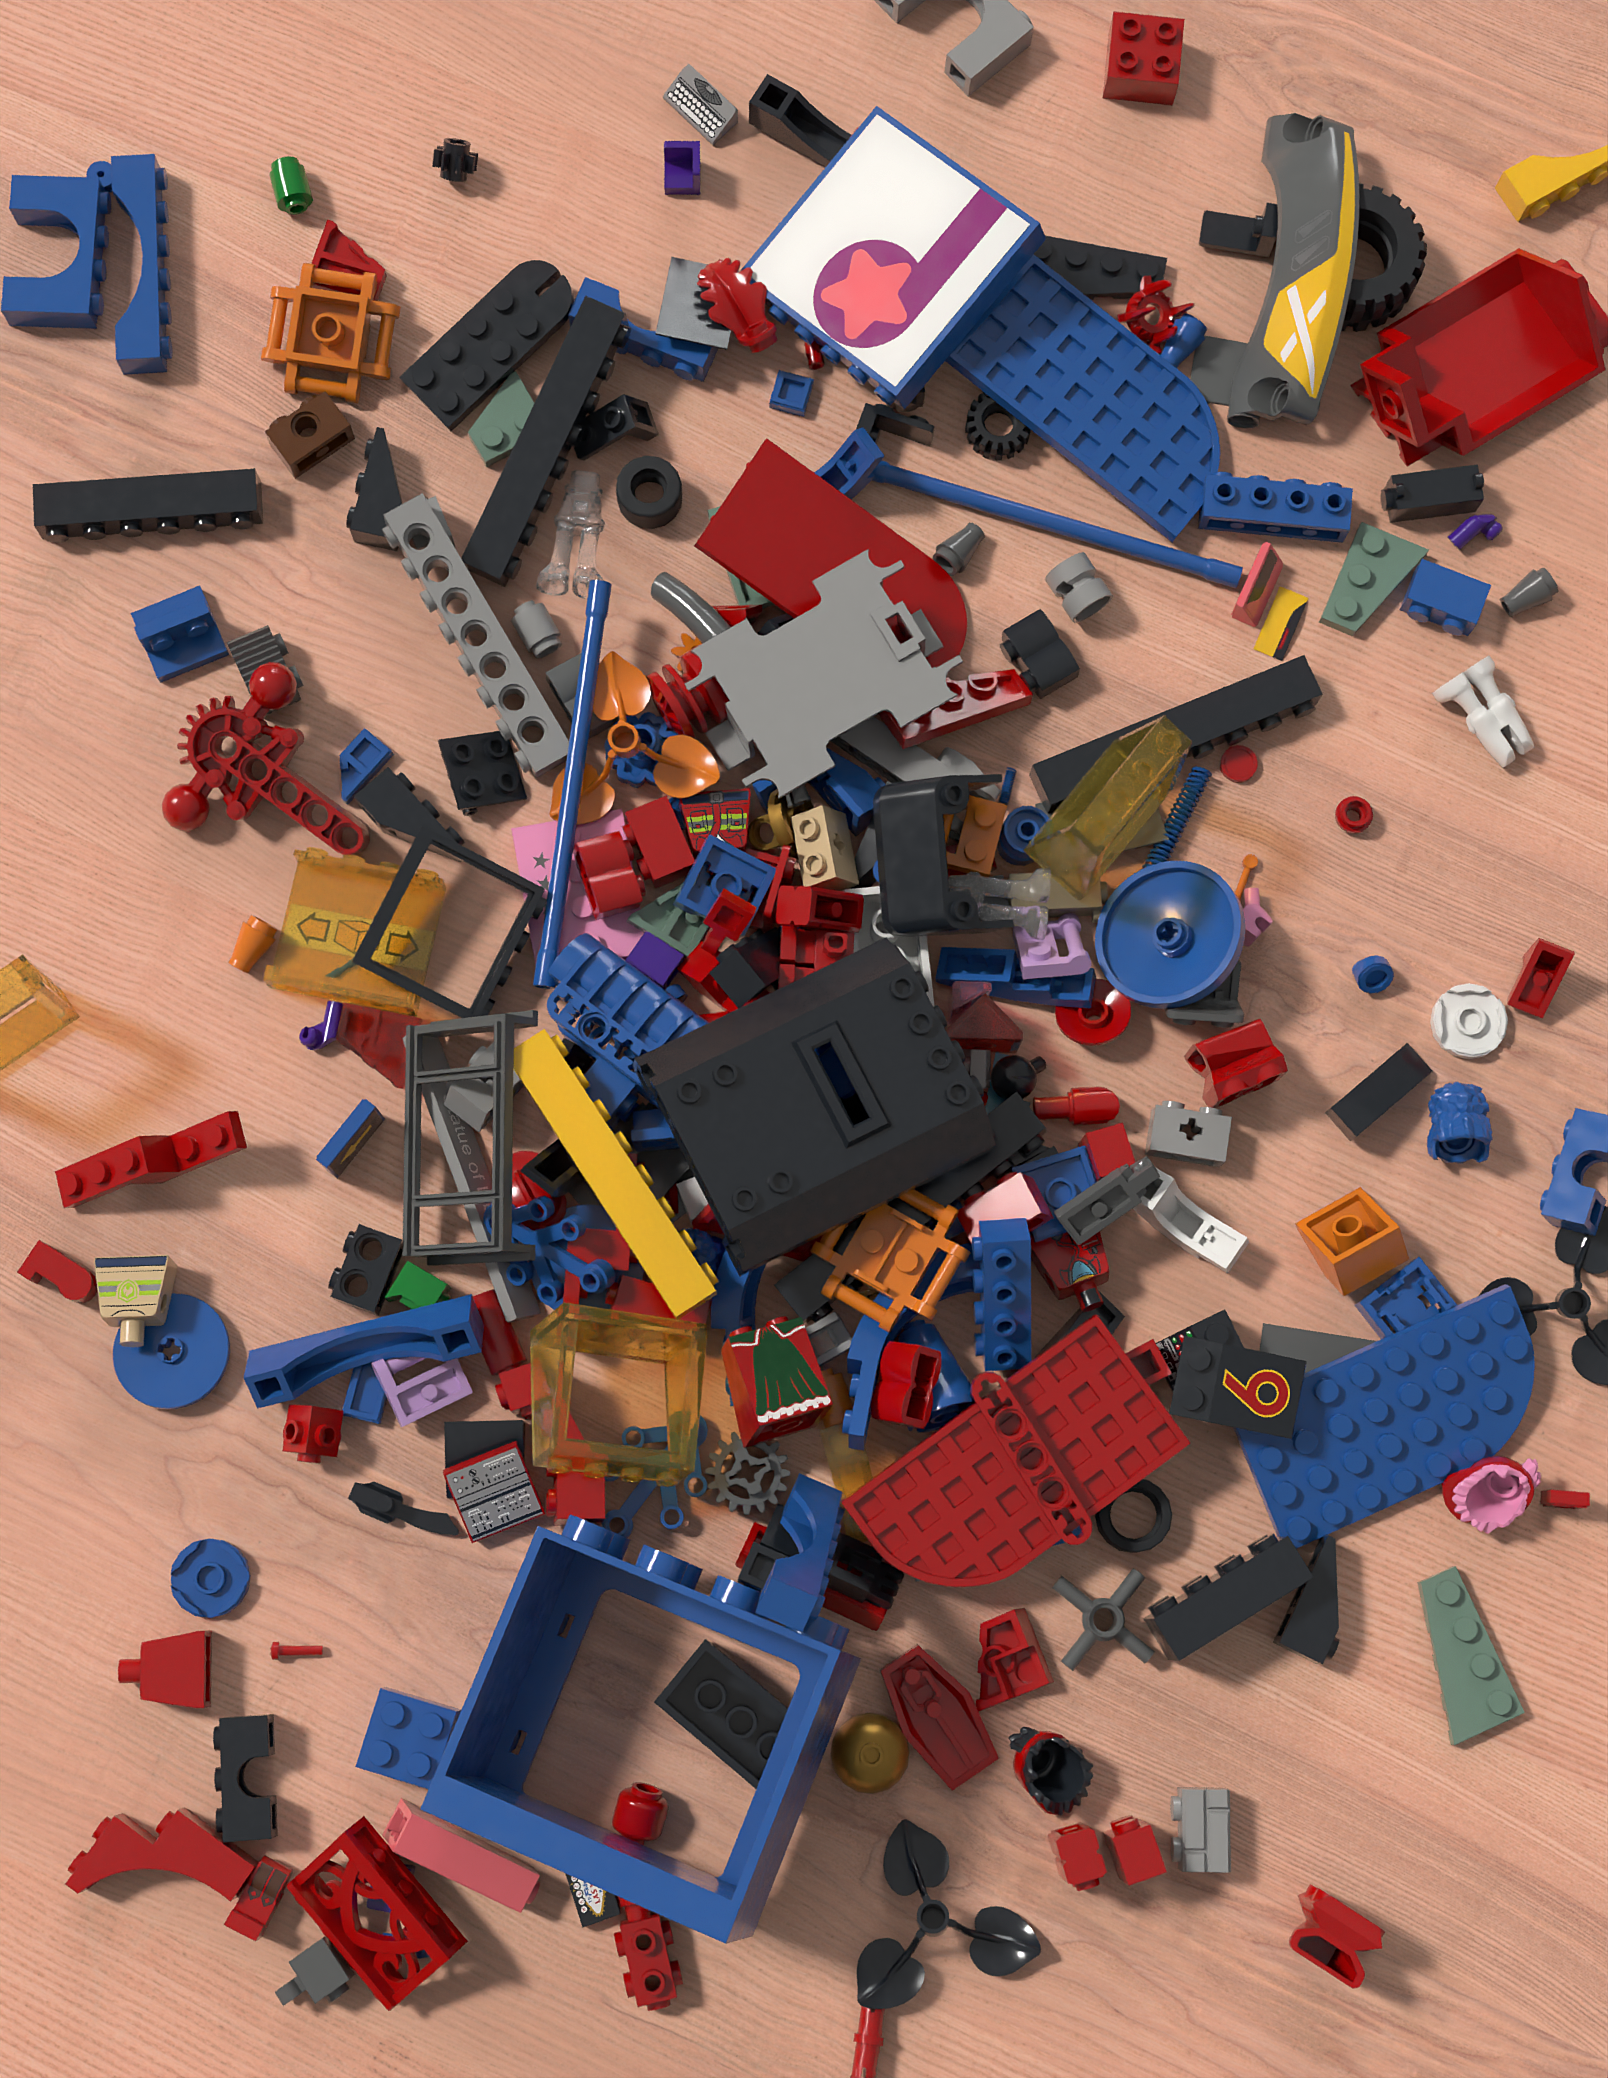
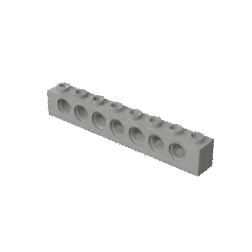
(418, 518)

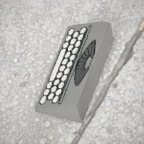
(701, 104)

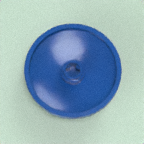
(1170, 934)

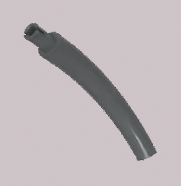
(704, 624)

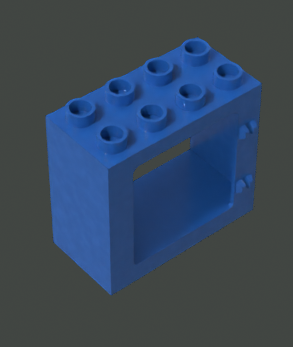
(521, 1683)

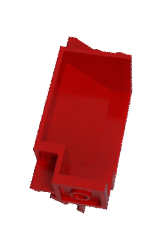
(1484, 355)

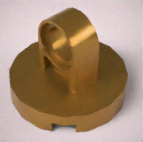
(780, 820)

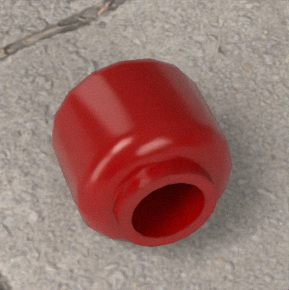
(640, 1812)

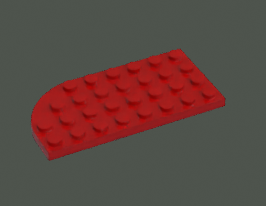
(958, 1504)

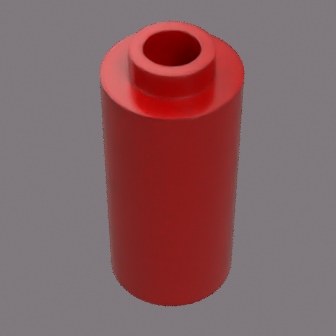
(500, 1343)

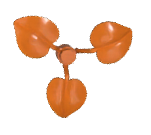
(682, 768)

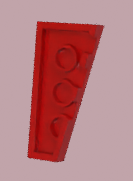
(977, 700)

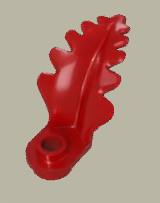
(738, 303)

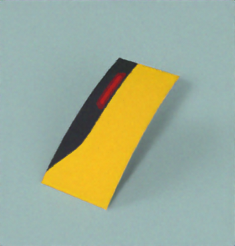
(1280, 623)

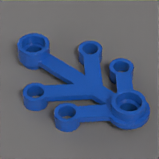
(547, 1250)
(645, 1487)

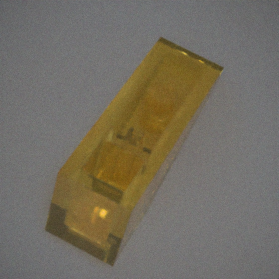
(847, 1470)

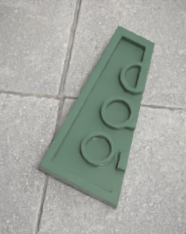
(1468, 1668)

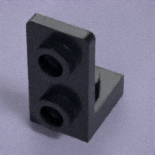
(1240, 233)
(882, 417)
(614, 421)

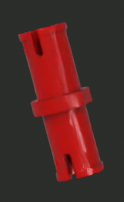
(868, 2042)

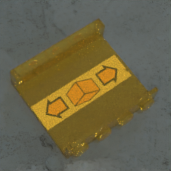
(328, 918)

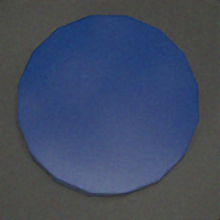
(210, 1578)

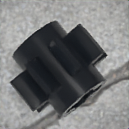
(455, 159)

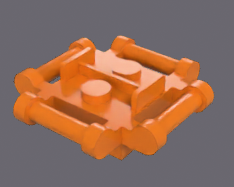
(330, 332)
(892, 1258)

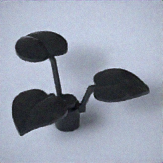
(1587, 1252)
(920, 1861)

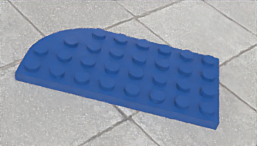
(1095, 395)
(1396, 1418)

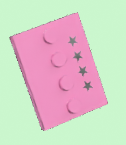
(534, 857)

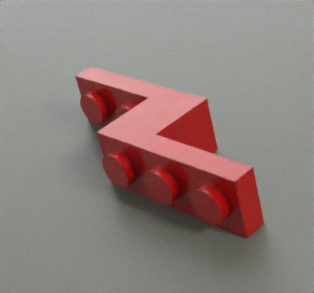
(151, 1159)
(597, 1245)

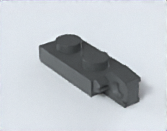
(1106, 1200)

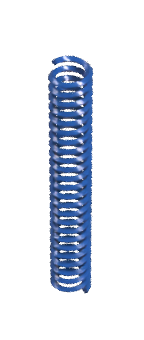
(1181, 817)

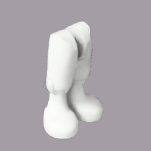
(1492, 723)

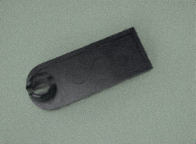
(490, 341)

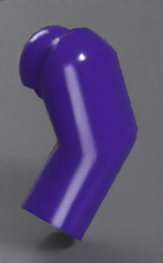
(1474, 526)
(324, 1032)

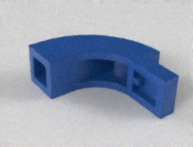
(852, 464)

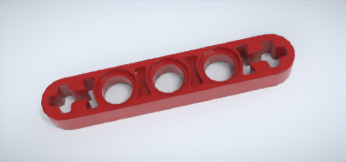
(1036, 1477)

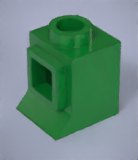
(417, 1288)

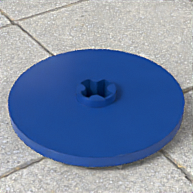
(188, 1375)

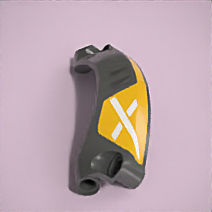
(1311, 271)

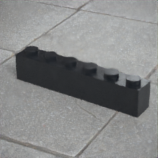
(147, 504)

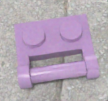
(1041, 957)
(424, 1392)

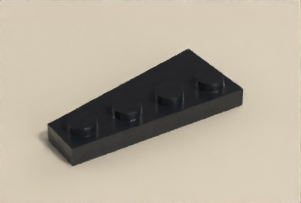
(1100, 269)

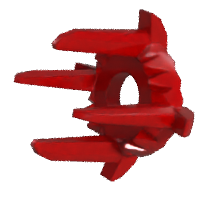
(1136, 311)

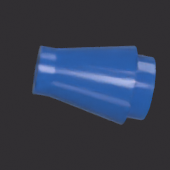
(1186, 340)

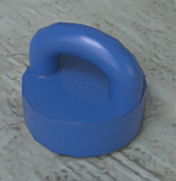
(1373, 974)

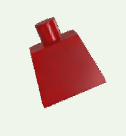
(173, 1670)

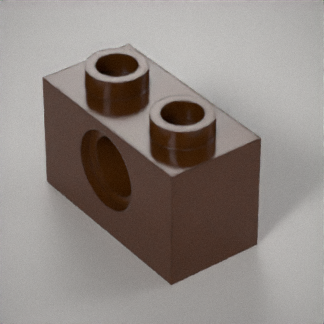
(304, 453)

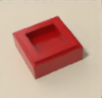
(1565, 1499)

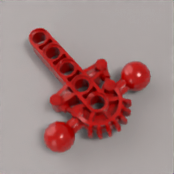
(187, 805)

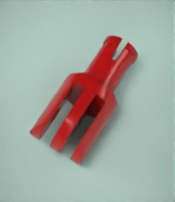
(1080, 1106)

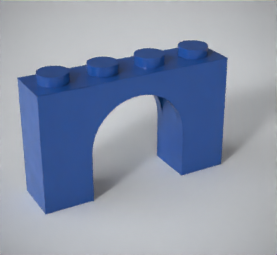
(73, 295)

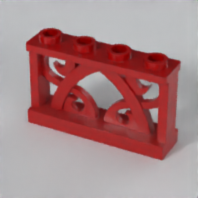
(409, 1902)

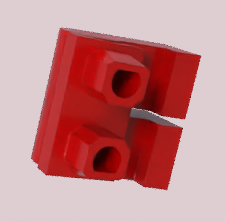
(809, 951)

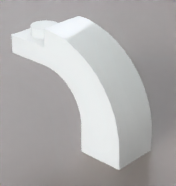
(1189, 1225)

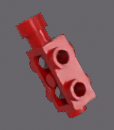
(649, 1960)

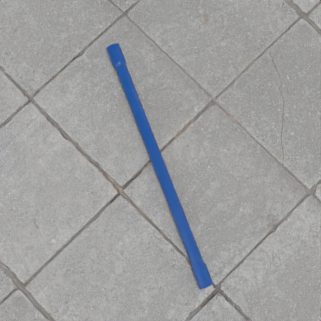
(1209, 569)
(596, 614)

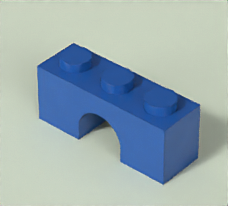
(1567, 1200)

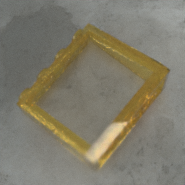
(1110, 805)
(626, 1336)

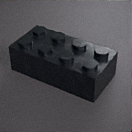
(1228, 1597)
(725, 1710)

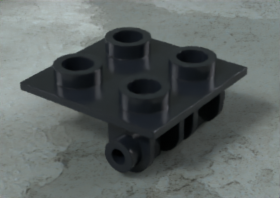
(481, 771)

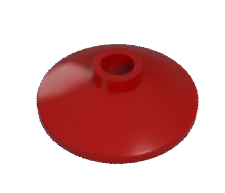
(1108, 1005)

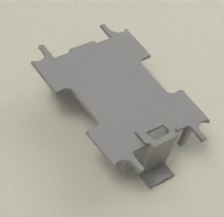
(821, 676)

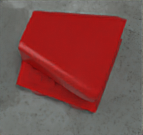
(1236, 1063)
(1333, 1936)

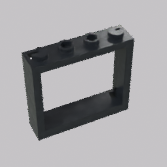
(514, 940)

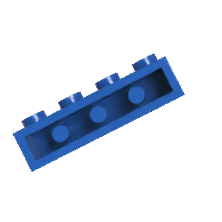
(1276, 507)
(1004, 1293)

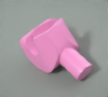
(1255, 917)

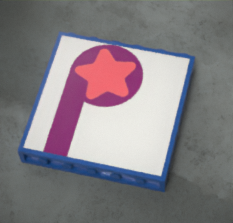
(892, 257)

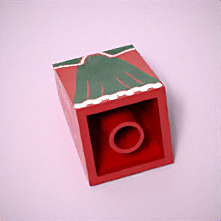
(774, 1380)

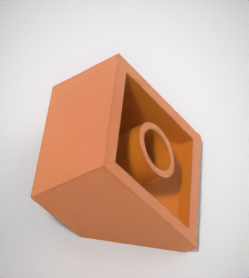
(1353, 1241)

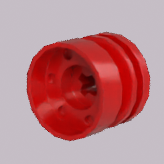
(681, 707)

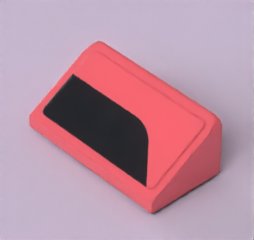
(1258, 586)

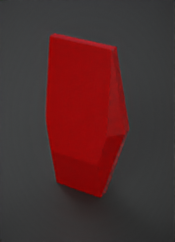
(938, 1717)

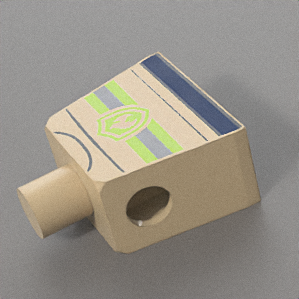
(134, 1293)

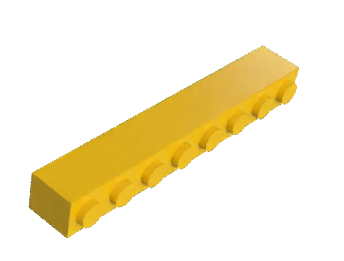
(612, 1175)

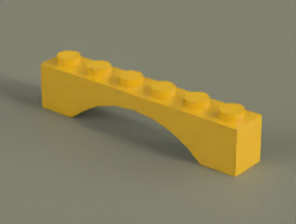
(1541, 180)

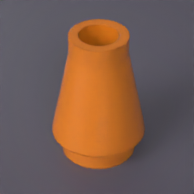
(252, 942)

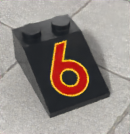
(1238, 1387)

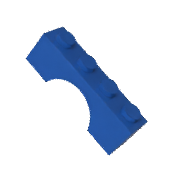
(683, 357)

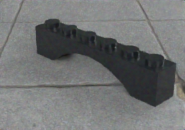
(794, 121)

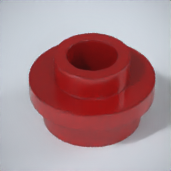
(1356, 804)

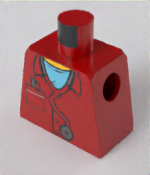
(1073, 1268)

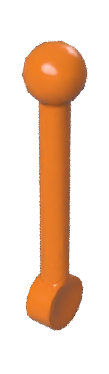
(1249, 863)

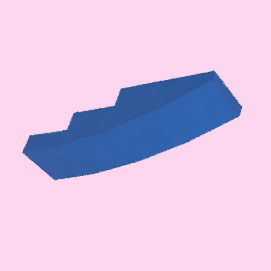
(1004, 973)

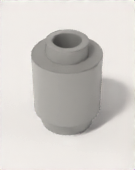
(536, 629)

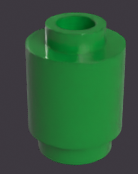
(290, 185)

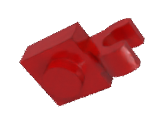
(727, 919)

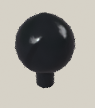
(1016, 1074)

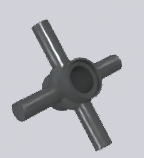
(1116, 1631)

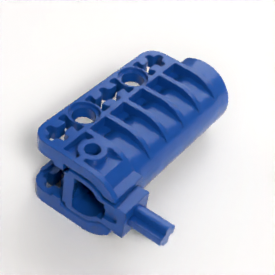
(616, 1000)

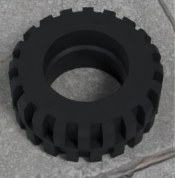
(1401, 248)

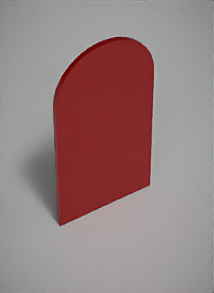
(792, 526)

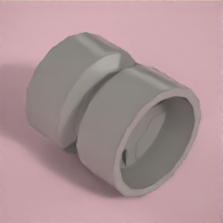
(1077, 585)

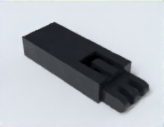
(878, 1581)

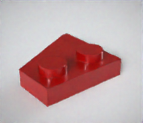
(341, 254)

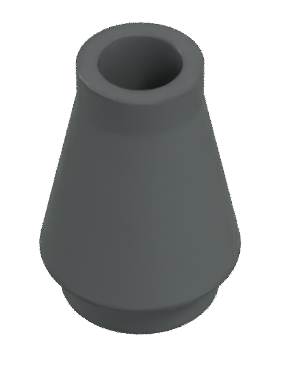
(958, 549)
(1530, 592)

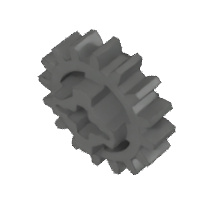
(754, 1489)

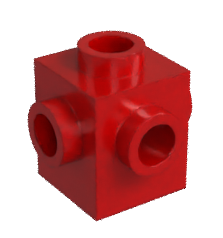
(312, 1432)

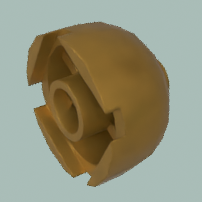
(869, 1753)

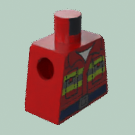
(719, 814)

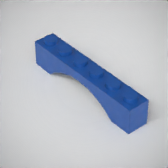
(142, 329)
(431, 1331)
(799, 1582)

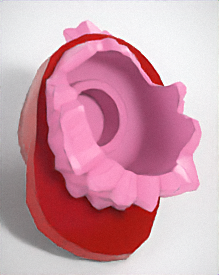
(1491, 1491)

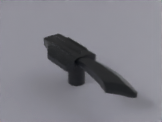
(386, 1505)

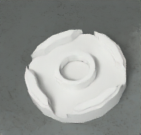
(1468, 1021)

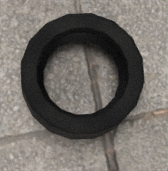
(1153, 1538)

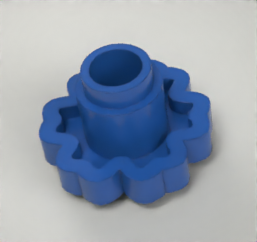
(640, 767)

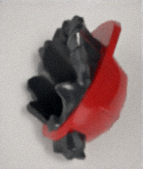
(1050, 1769)

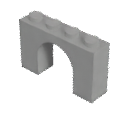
(993, 45)

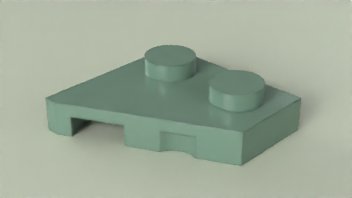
(501, 421)
(670, 923)

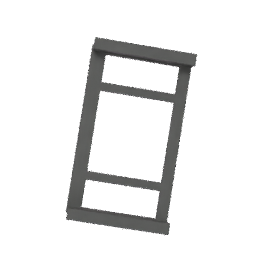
(501, 1246)

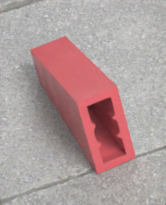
(460, 1856)

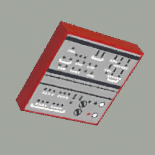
(493, 1491)

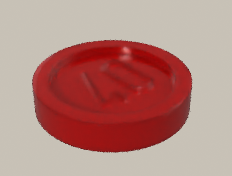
(1238, 763)

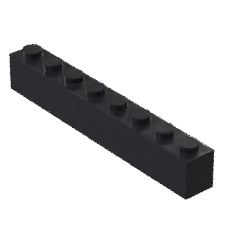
(546, 441)
(1206, 721)
(1015, 1130)

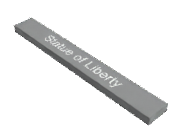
(470, 1175)

